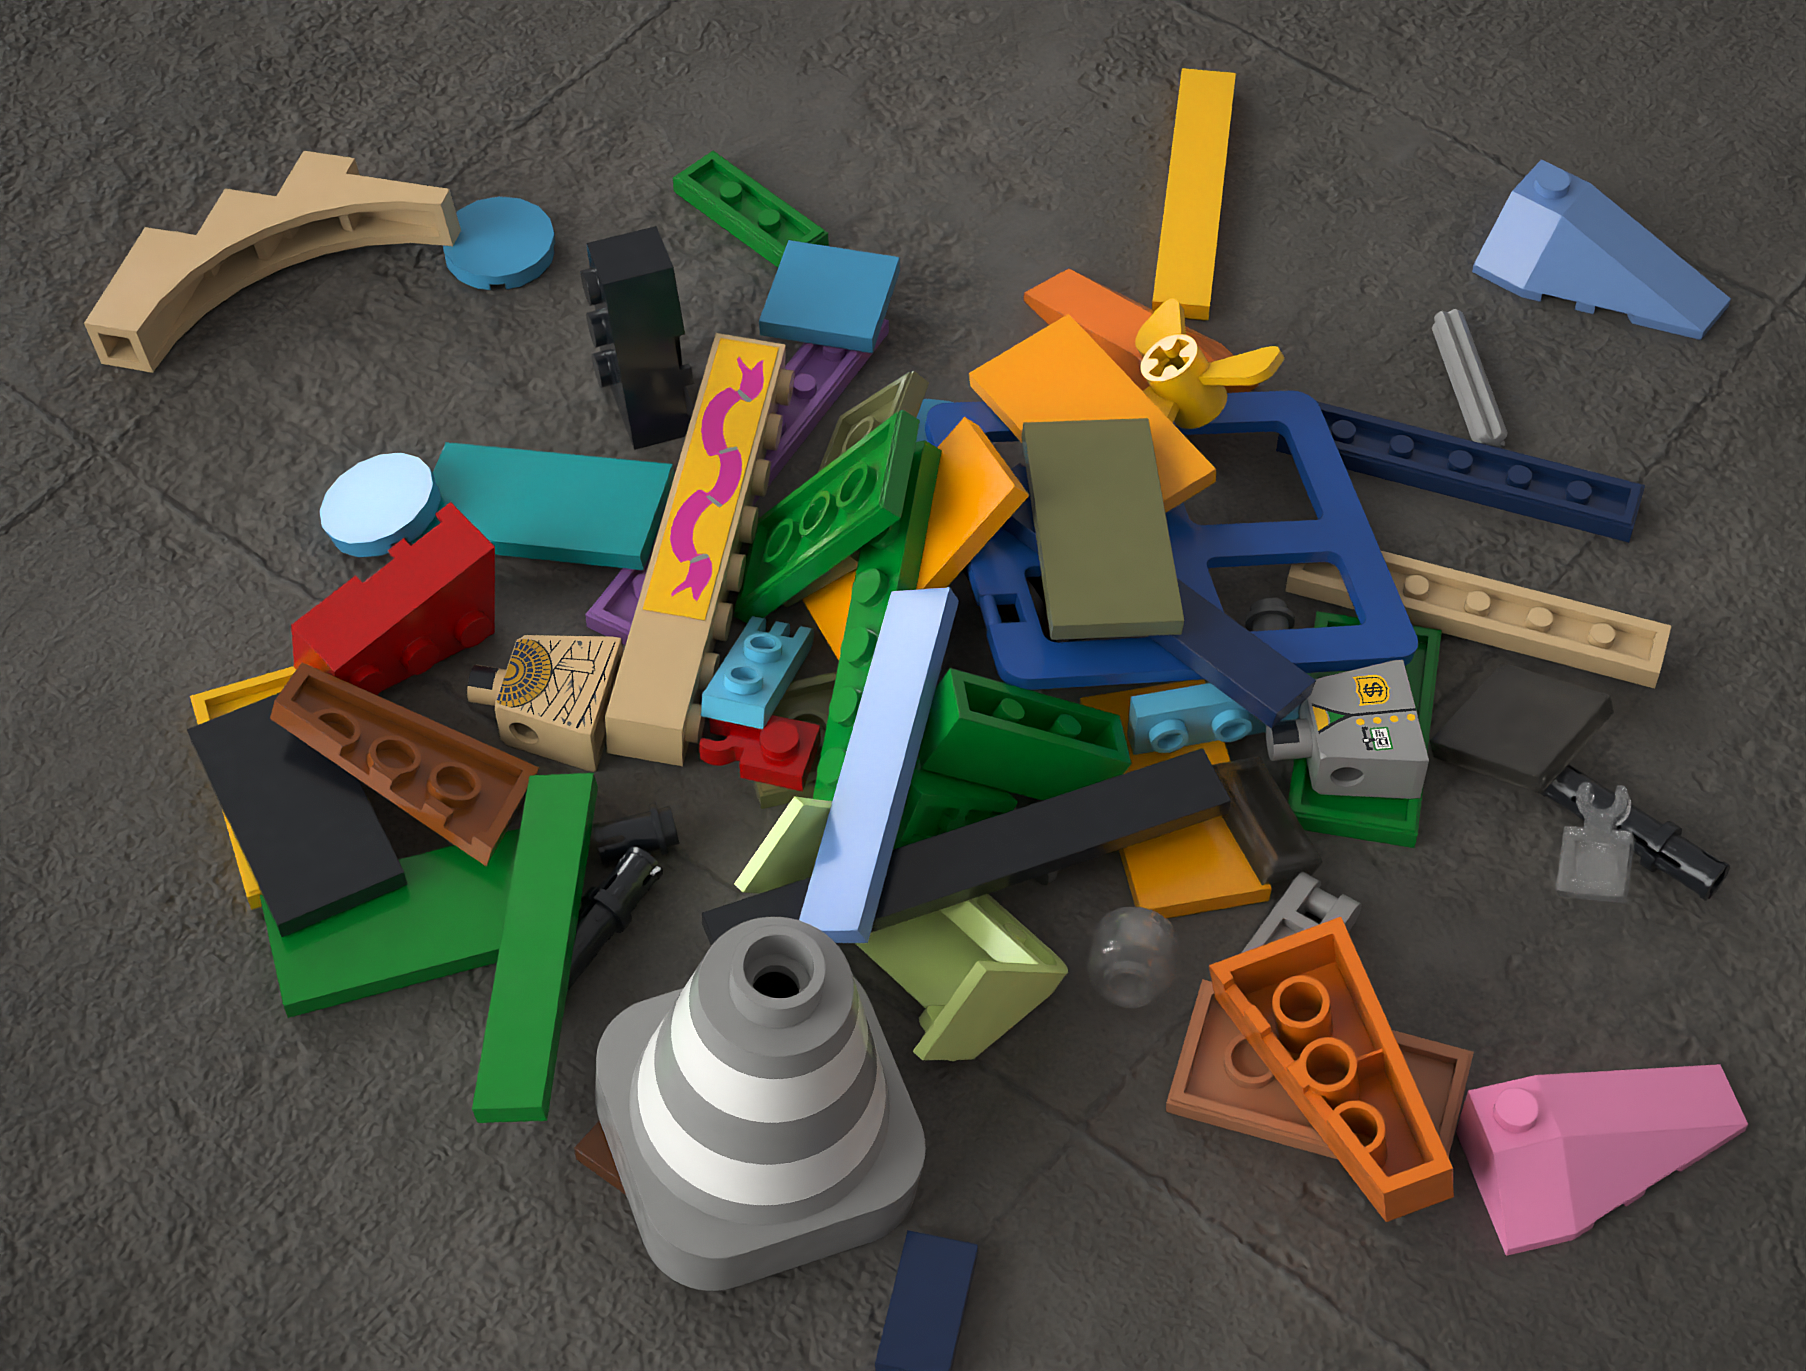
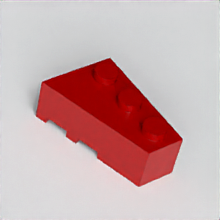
(408, 612)

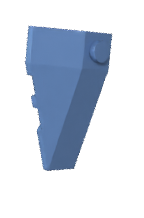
(1581, 247)

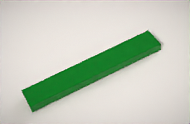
(536, 950)

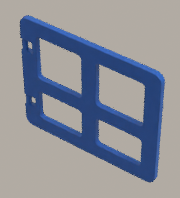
(1337, 537)

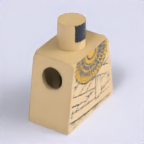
(553, 695)

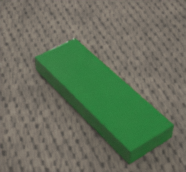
(745, 207)

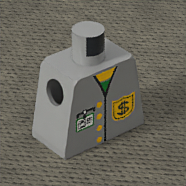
(1357, 735)

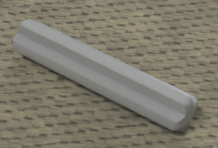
(1469, 379)

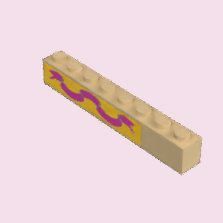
(697, 552)

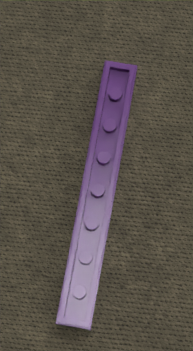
(818, 382)

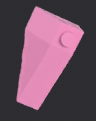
(1580, 1144)

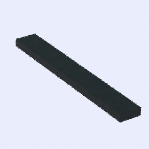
(1018, 844)

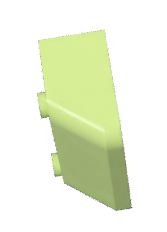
(963, 963)

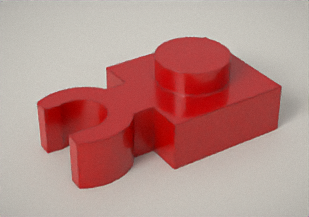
(772, 755)

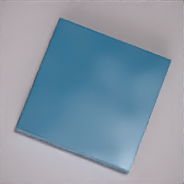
(829, 296)

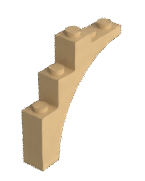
(320, 210)

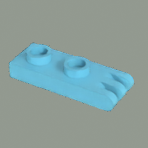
(756, 673)
(1189, 717)

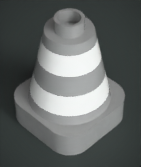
(758, 1111)

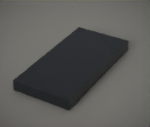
(295, 818)

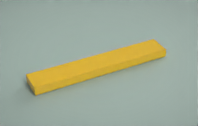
(1194, 192)

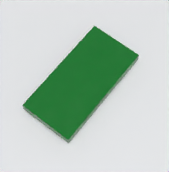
(828, 517)
(1362, 817)
(426, 930)

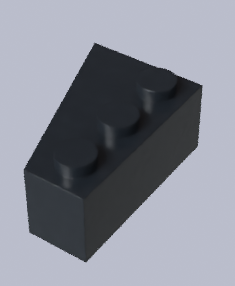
(639, 334)

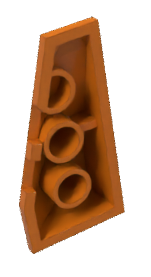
(1109, 320)

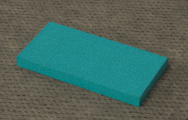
(556, 503)

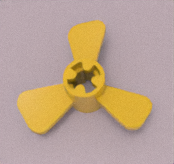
(1181, 377)

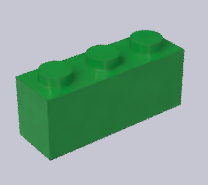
(1019, 738)

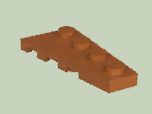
(418, 764)

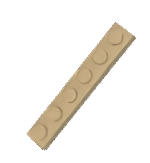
(1508, 617)

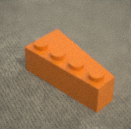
(1335, 1055)

